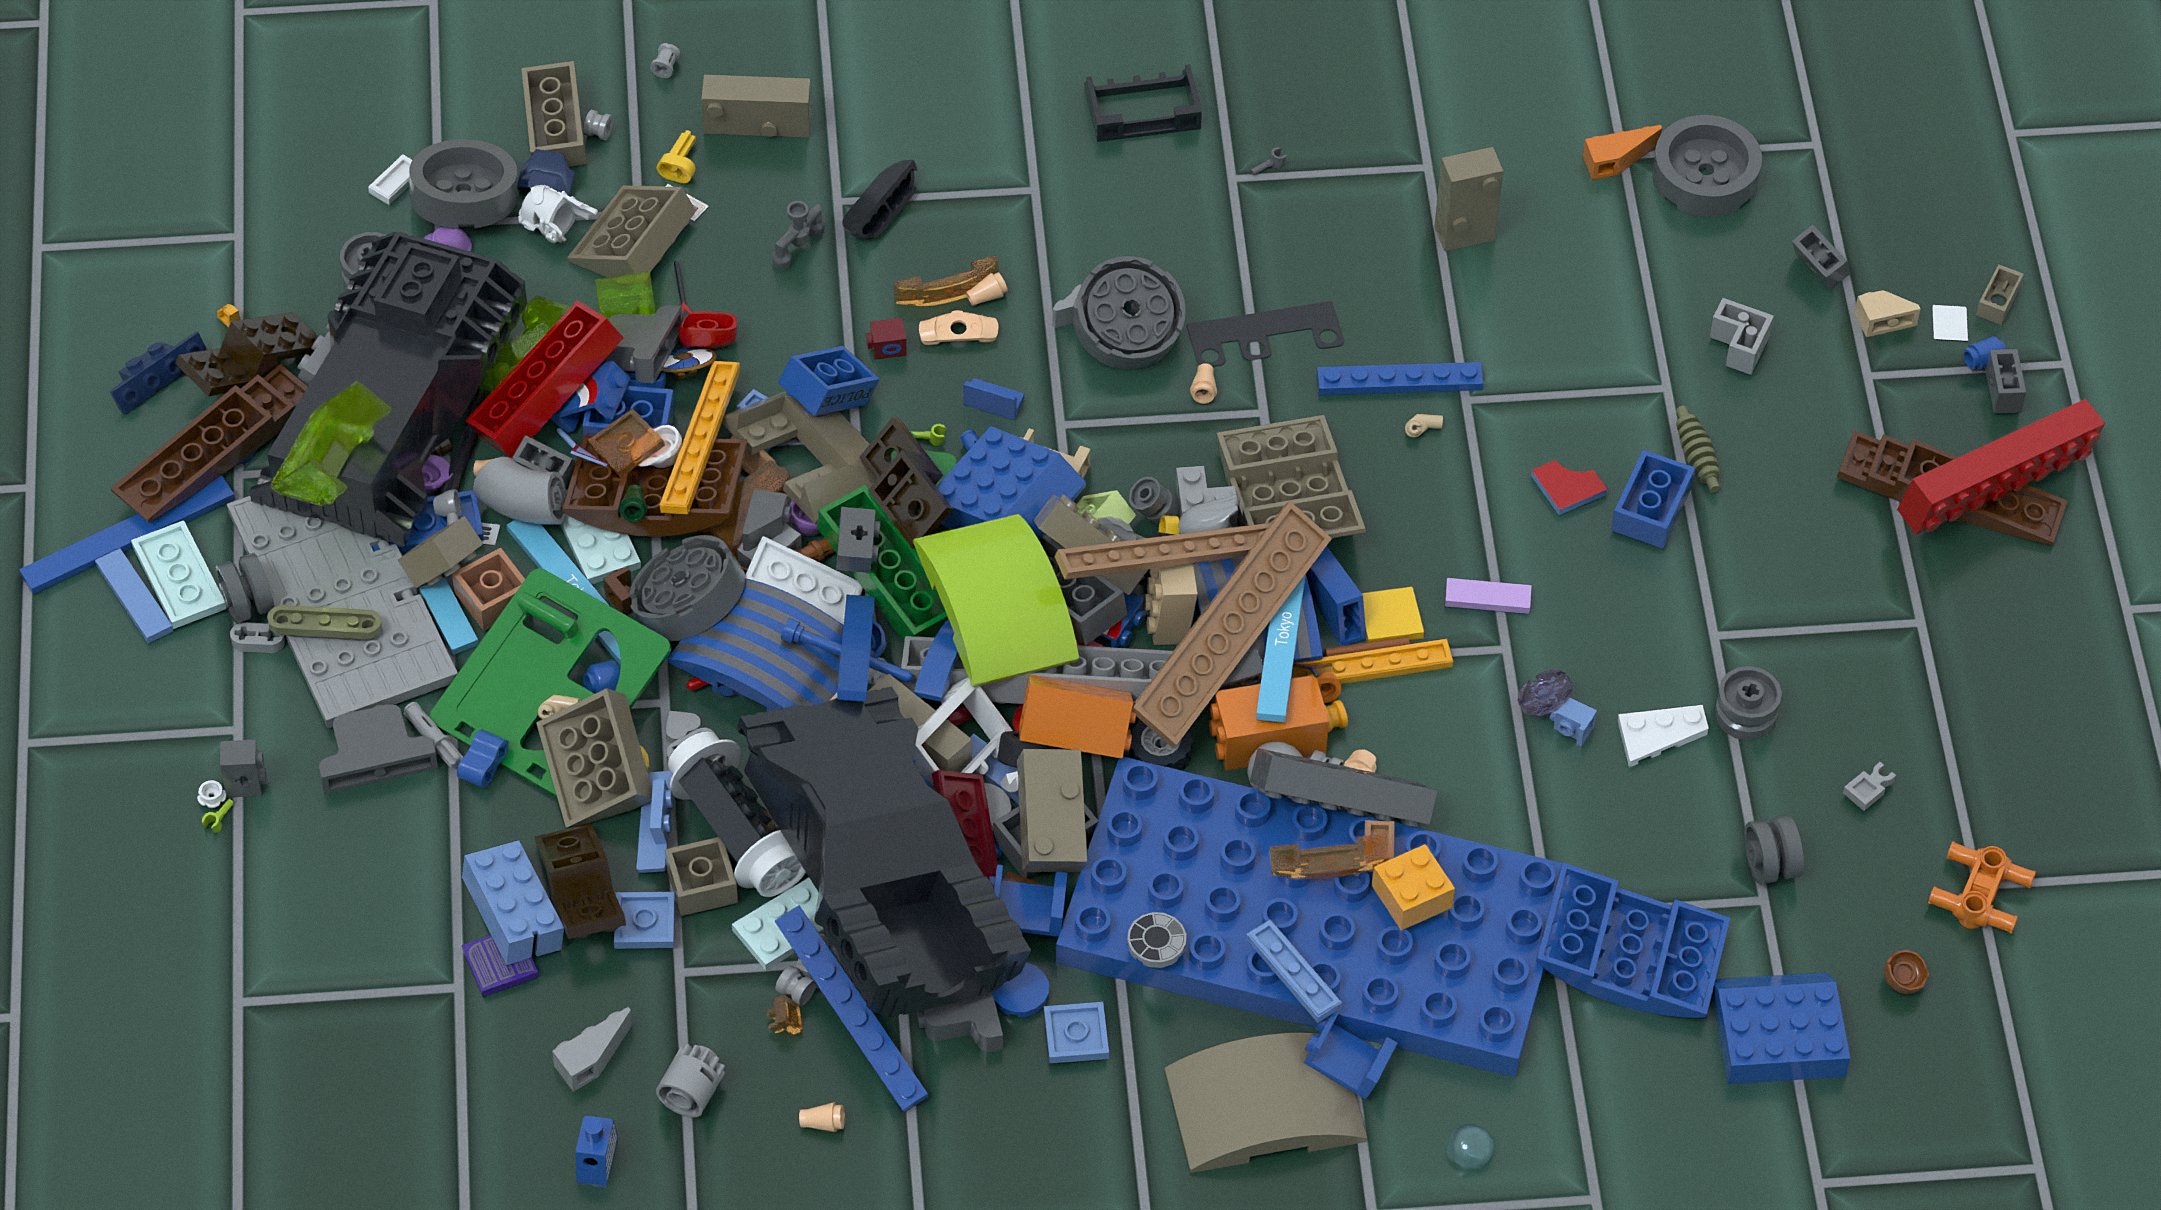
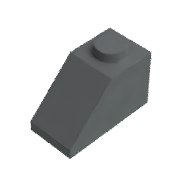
(765, 517)

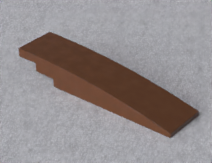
(211, 443)
(1890, 466)

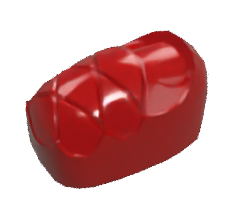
(708, 329)

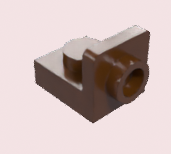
(617, 590)

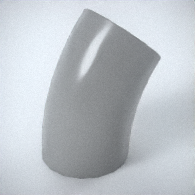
(521, 492)

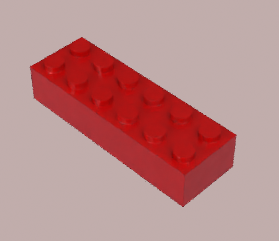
(545, 378)

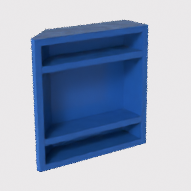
(1006, 478)
(1781, 1028)

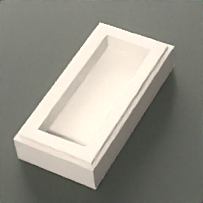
(392, 181)

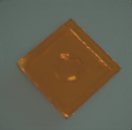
(626, 442)

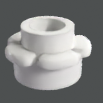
(211, 788)

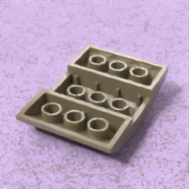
(1288, 464)
(1258, 1101)

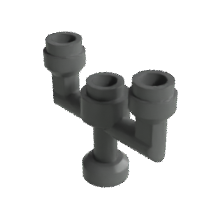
(804, 223)

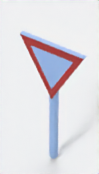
(579, 451)

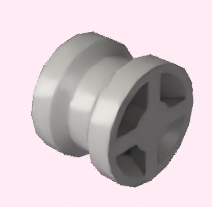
(598, 124)

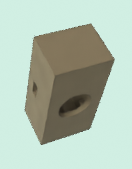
(2003, 283)

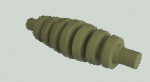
(1698, 449)

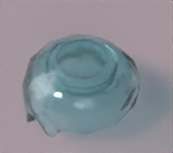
(1470, 1146)

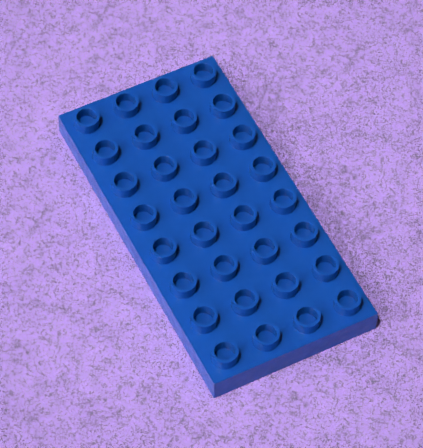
(1202, 854)

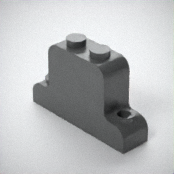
(646, 341)
(374, 749)
(964, 1018)

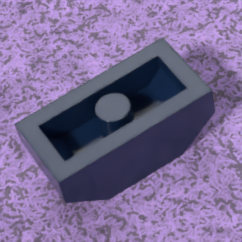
(546, 169)

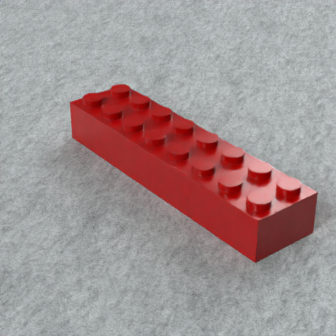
(2001, 467)

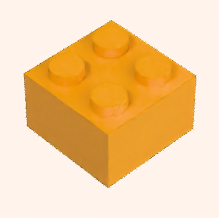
(1413, 887)

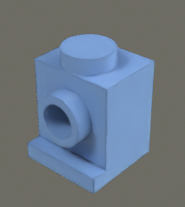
(1574, 720)

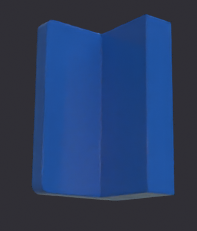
(992, 398)

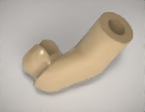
(1422, 422)
(555, 704)

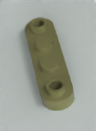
(324, 622)

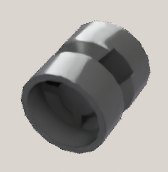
(1153, 499)

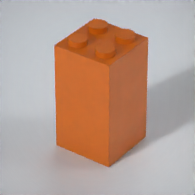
(1076, 716)
(1241, 734)

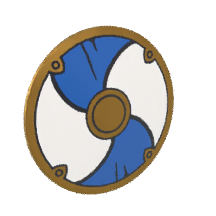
(687, 360)

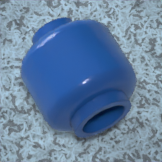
(602, 676)

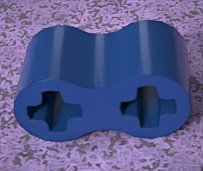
(482, 758)

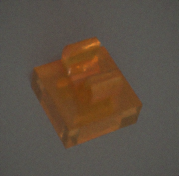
(786, 1015)

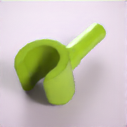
(935, 436)
(216, 817)

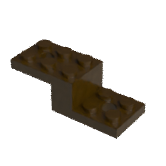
(248, 350)
(905, 482)
(580, 881)

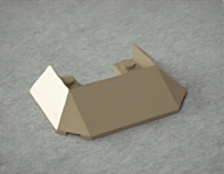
(826, 436)

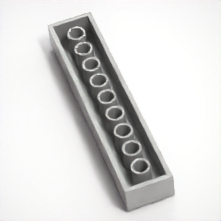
(1097, 666)

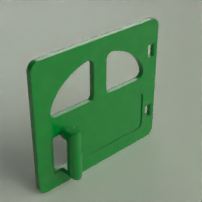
(521, 669)

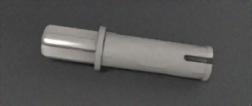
(427, 728)

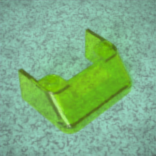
(326, 443)

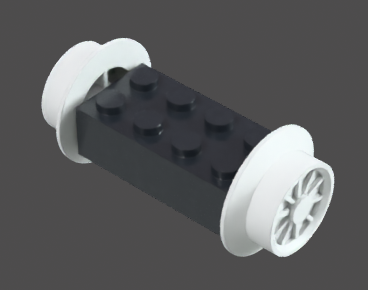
(708, 774)

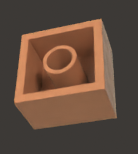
(487, 586)

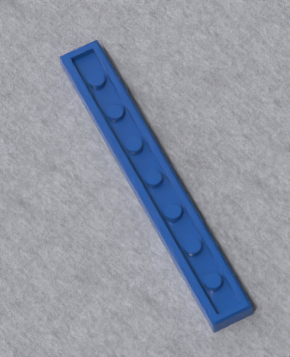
(83, 554)
(855, 648)

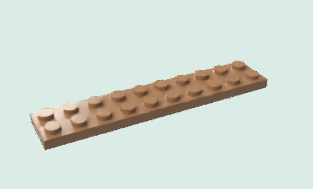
(1230, 624)

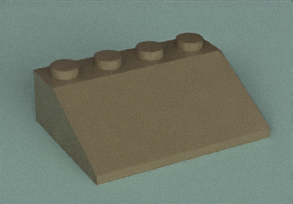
(634, 230)
(595, 759)

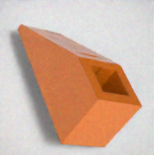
(1616, 152)

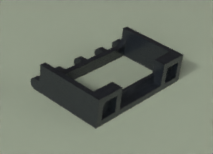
(1114, 128)

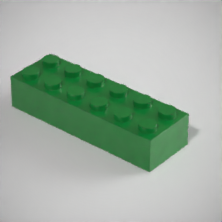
(897, 576)

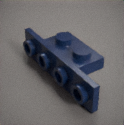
(152, 371)

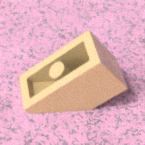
(1885, 312)

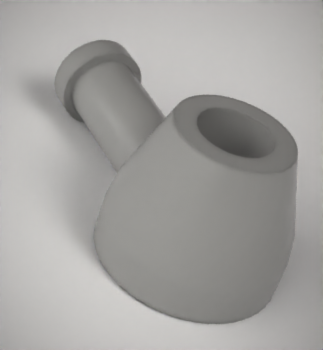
(448, 505)

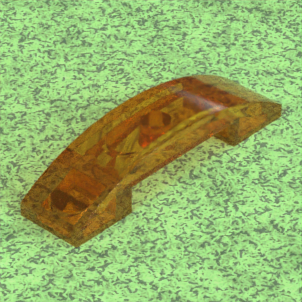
(944, 290)
(1329, 861)

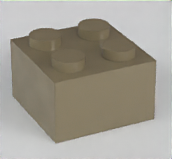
(441, 553)
(701, 876)

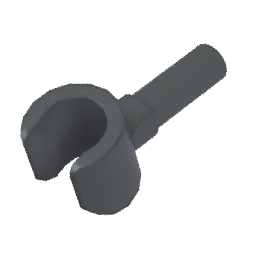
(1274, 161)

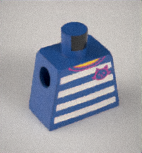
(595, 1141)

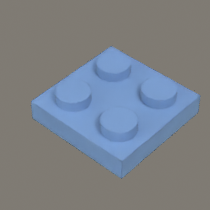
(648, 920)
(1076, 1032)

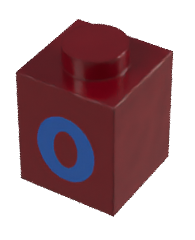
(887, 338)

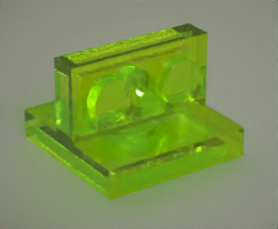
(625, 294)

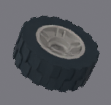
(1145, 748)

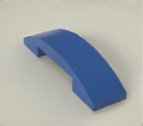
(938, 665)

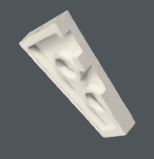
(1656, 730)

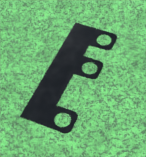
(1258, 325)

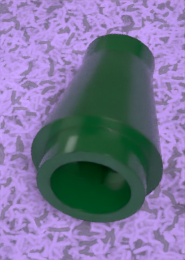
(633, 505)

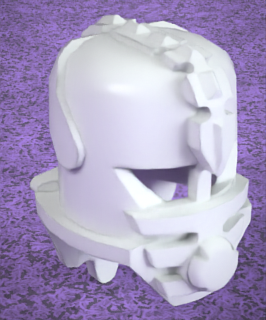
(552, 212)

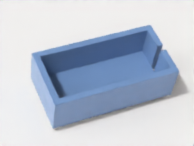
(512, 902)

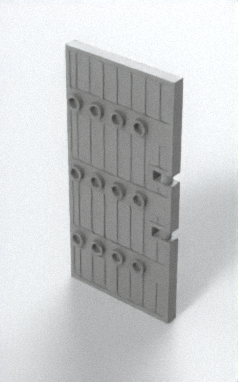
(334, 567)

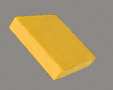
(1392, 615)

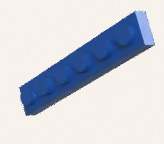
(1400, 378)

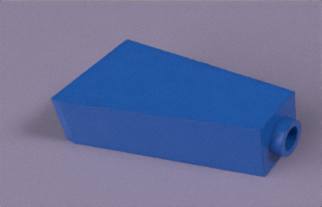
(1337, 599)

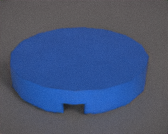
(1023, 994)

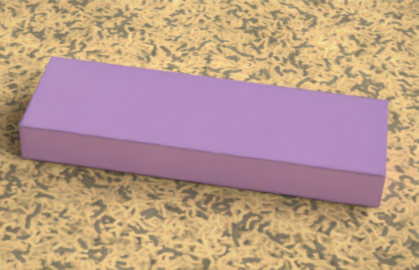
(1488, 595)

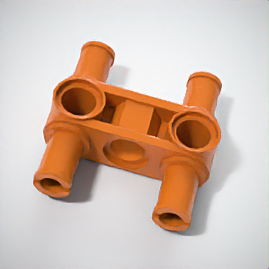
(1982, 887)

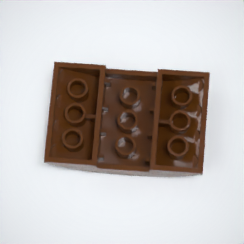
(598, 491)

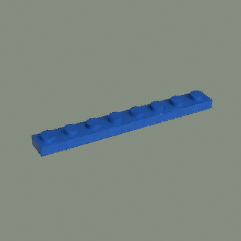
(851, 1009)

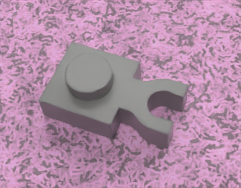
(1866, 788)

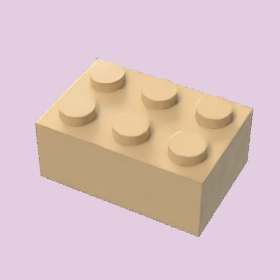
(1170, 603)

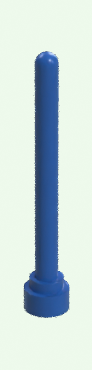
(795, 632)

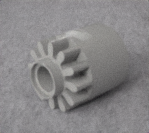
(690, 1080)

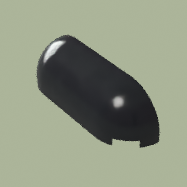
(881, 201)

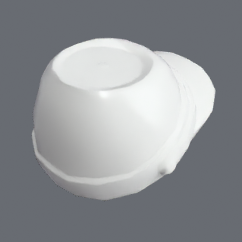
(668, 454)

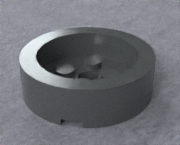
(1712, 143)
(463, 166)
(1113, 334)
(687, 588)

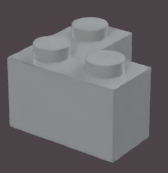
(1745, 331)
(1193, 490)

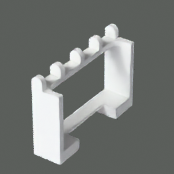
(982, 711)

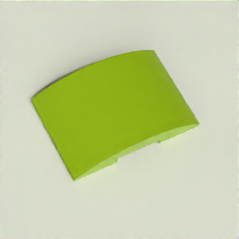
(999, 599)

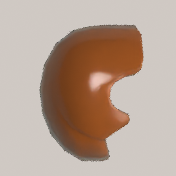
(1906, 972)

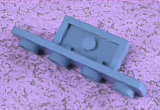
(655, 824)

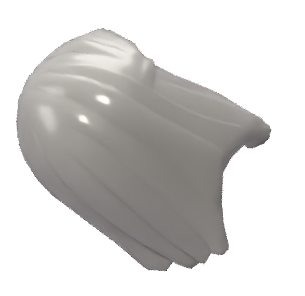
(1209, 515)

